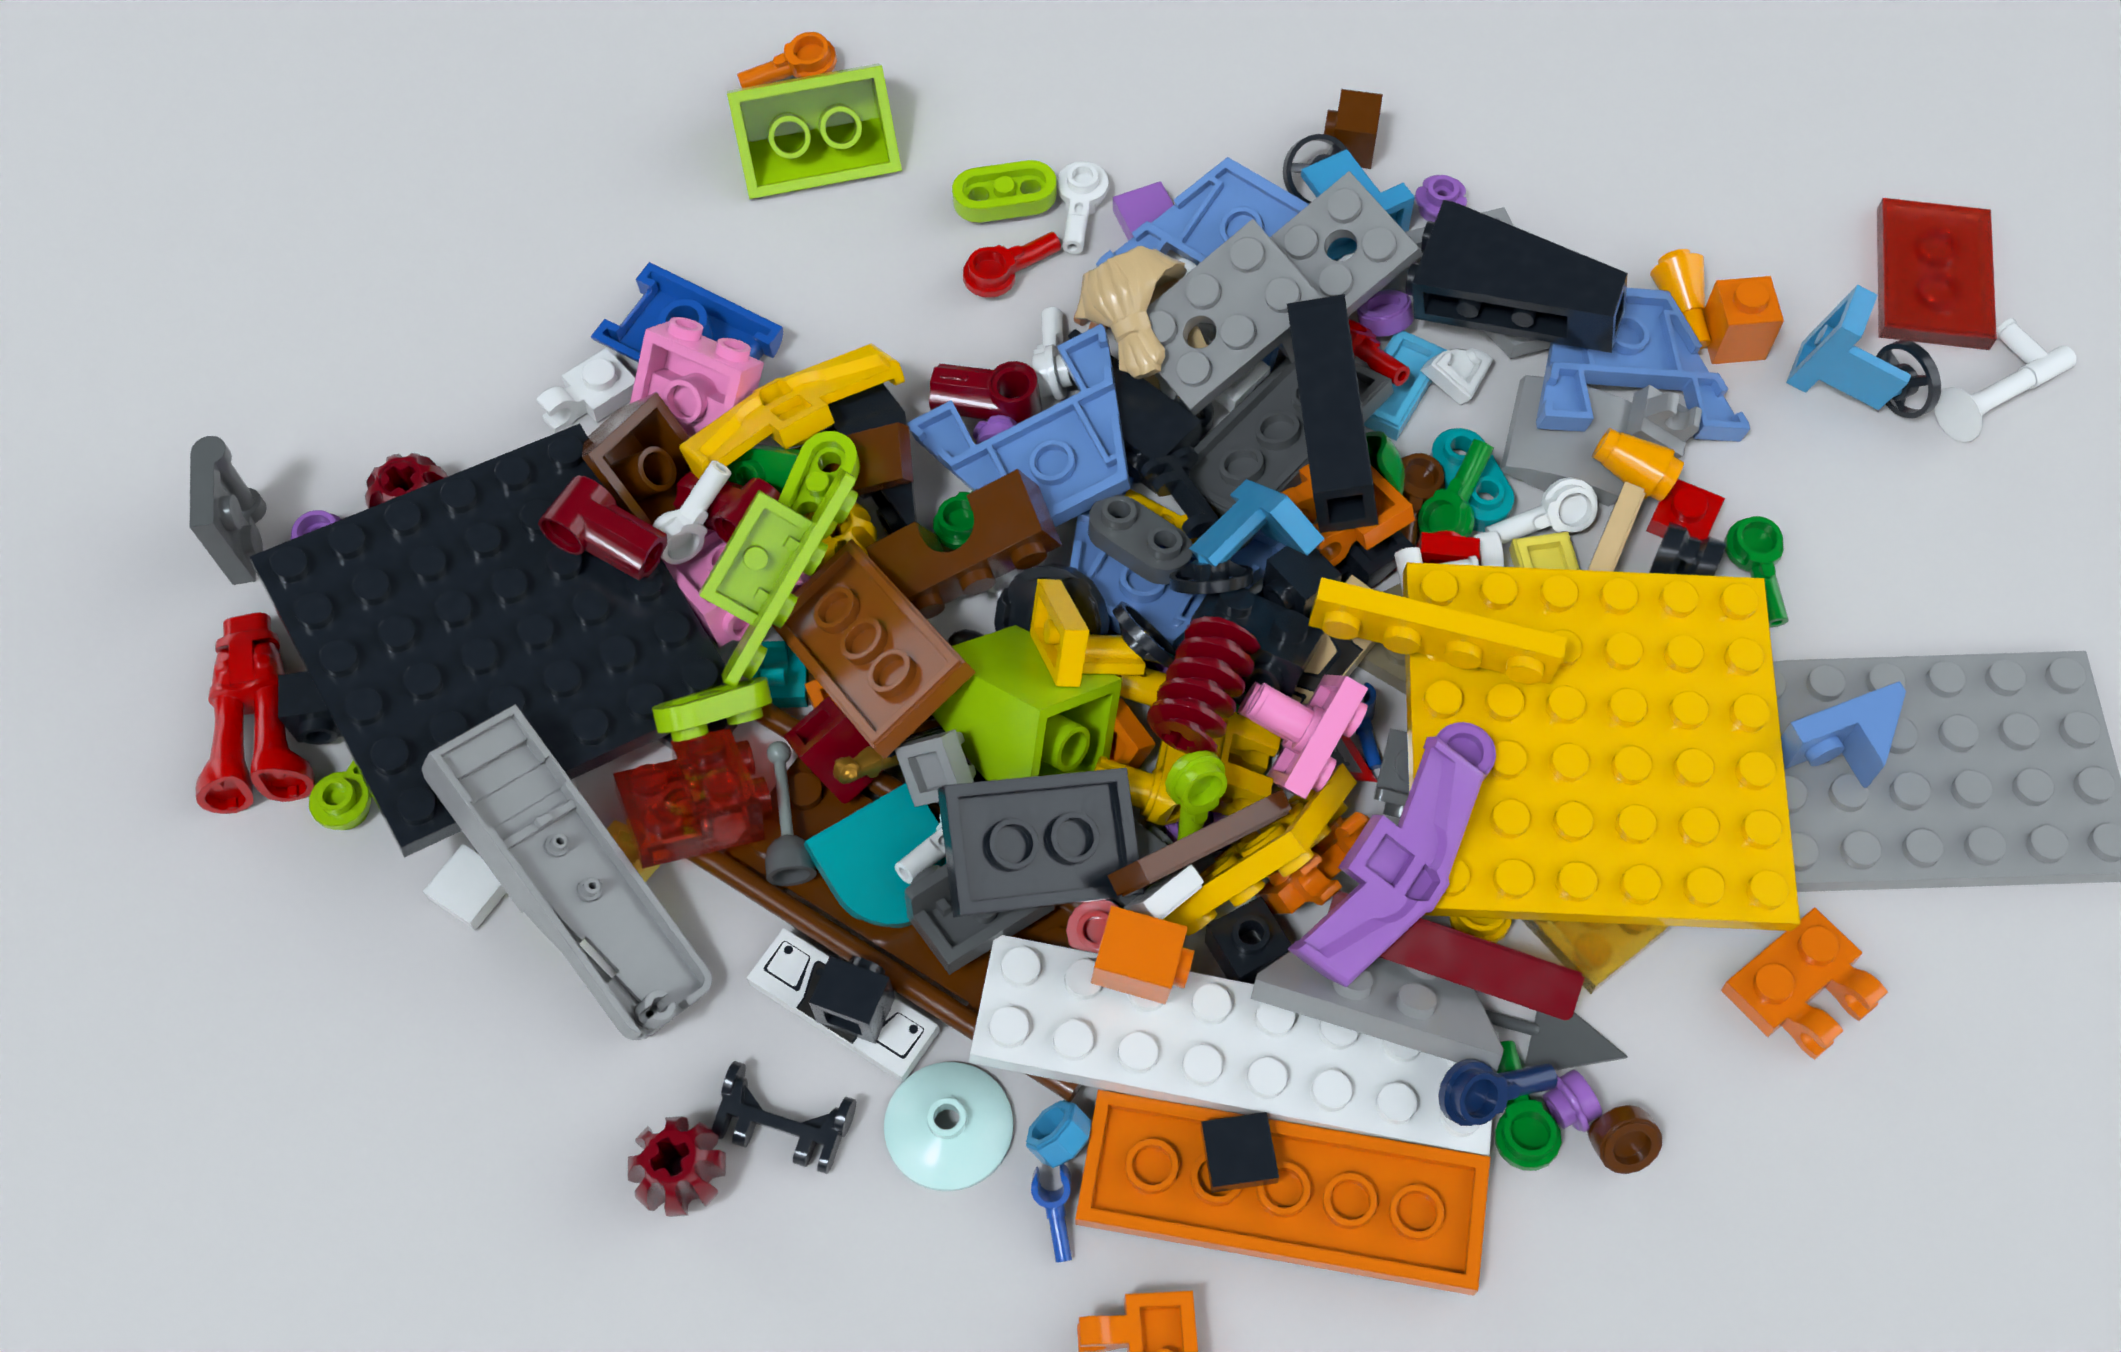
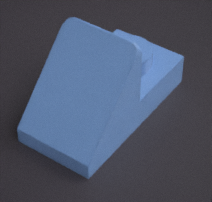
(1856, 728)

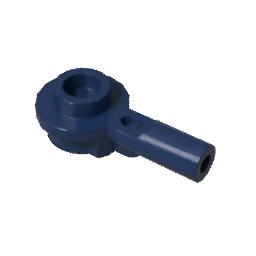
(1475, 1093)

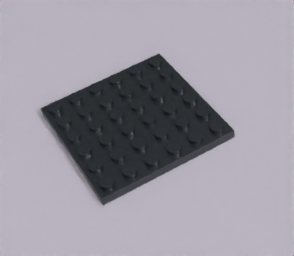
(463, 607)

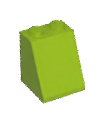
(1019, 718)

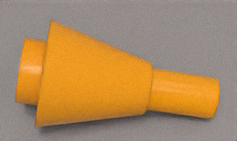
(1683, 277)

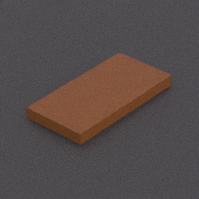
(871, 649)

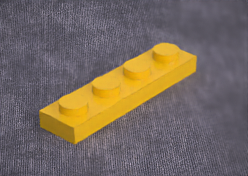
(1438, 631)

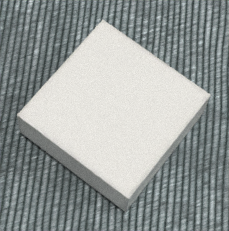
(466, 887)

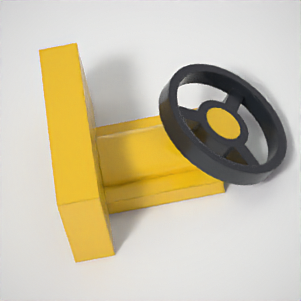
(1072, 651)

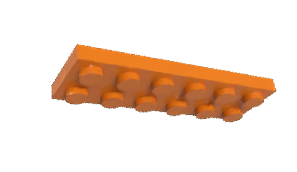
(1337, 1203)

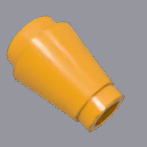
(1639, 462)

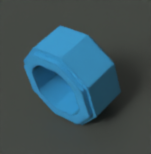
(1058, 1133)

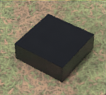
(1239, 1152)

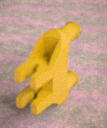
(1242, 750)

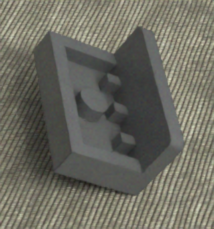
(959, 938)

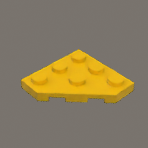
(1280, 846)

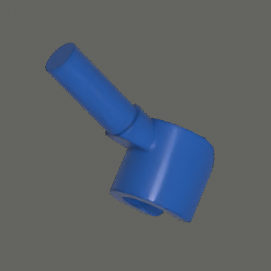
(1365, 730)
(1055, 1211)

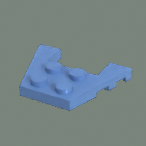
(1214, 212)
(1651, 349)
(1067, 450)
(1162, 607)

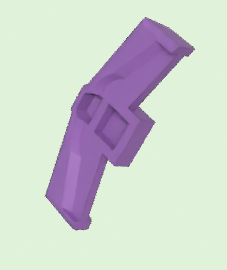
(1397, 868)

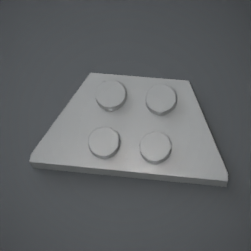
(1389, 1005)

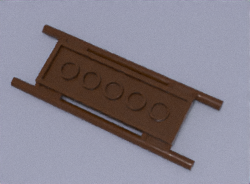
(817, 913)

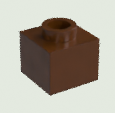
(1356, 123)

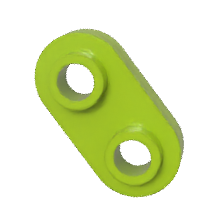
(1004, 191)
(808, 482)
(689, 715)

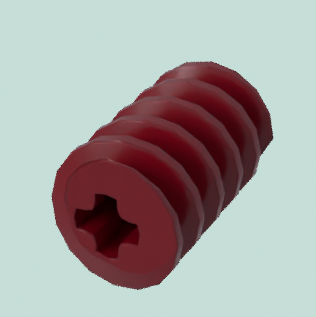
(1202, 683)

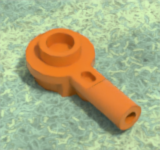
(802, 57)

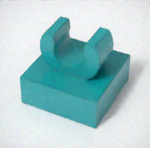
(784, 675)

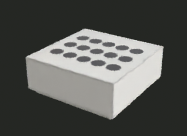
(1167, 893)

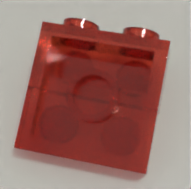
(694, 801)

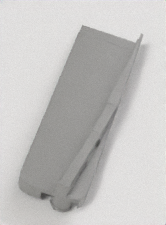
(567, 871)

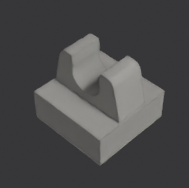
(1662, 419)
(932, 764)

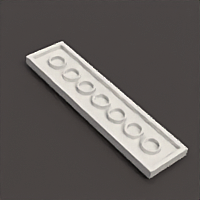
(1206, 1050)

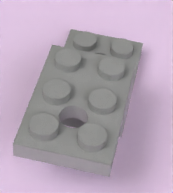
(1254, 277)

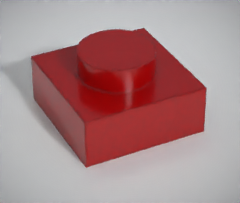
(1687, 507)
(1447, 547)

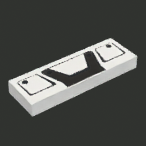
(789, 977)

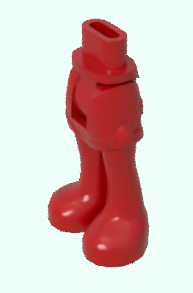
(244, 685)

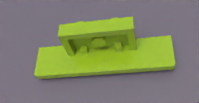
(764, 564)

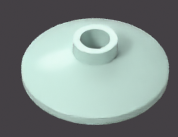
(954, 1156)

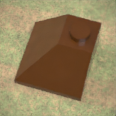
(639, 457)

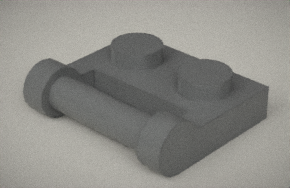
(224, 510)

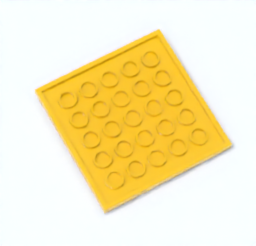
(1638, 773)

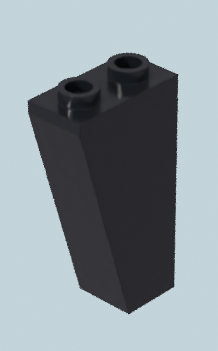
(1513, 283)
(1332, 414)

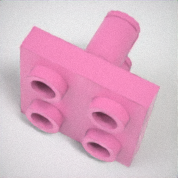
(1306, 730)

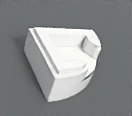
(1458, 372)

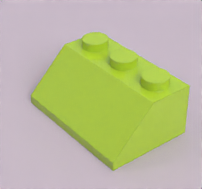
(814, 130)

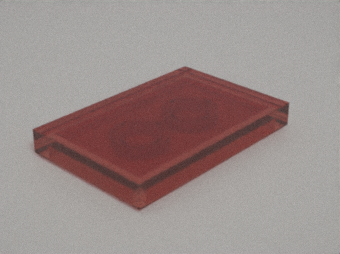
(1935, 274)

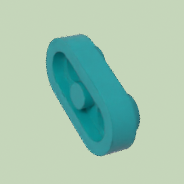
(1491, 480)

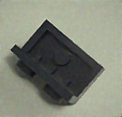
(1282, 633)

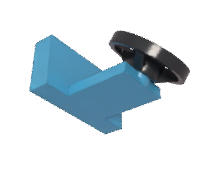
(1328, 168)
(1875, 380)
(1254, 510)

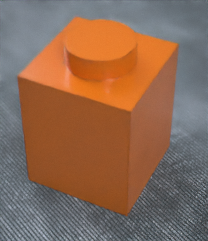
(1742, 319)
(1142, 955)

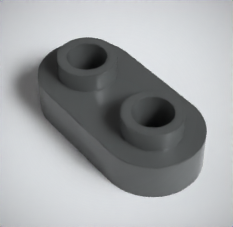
(1132, 537)

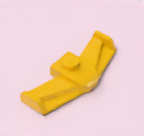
(789, 407)

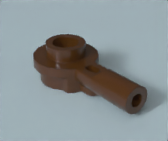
(1422, 479)

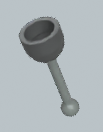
(786, 857)

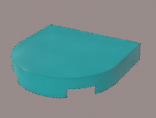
(861, 856)

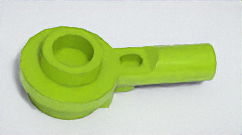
(1197, 785)
(340, 800)

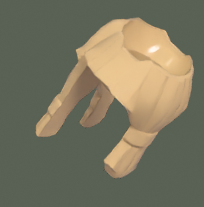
(1118, 298)

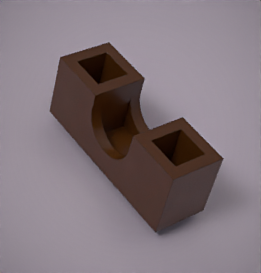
(1008, 534)

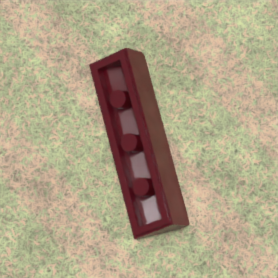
(1485, 967)

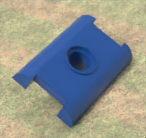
(672, 296)

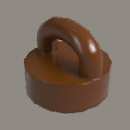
(1625, 1139)

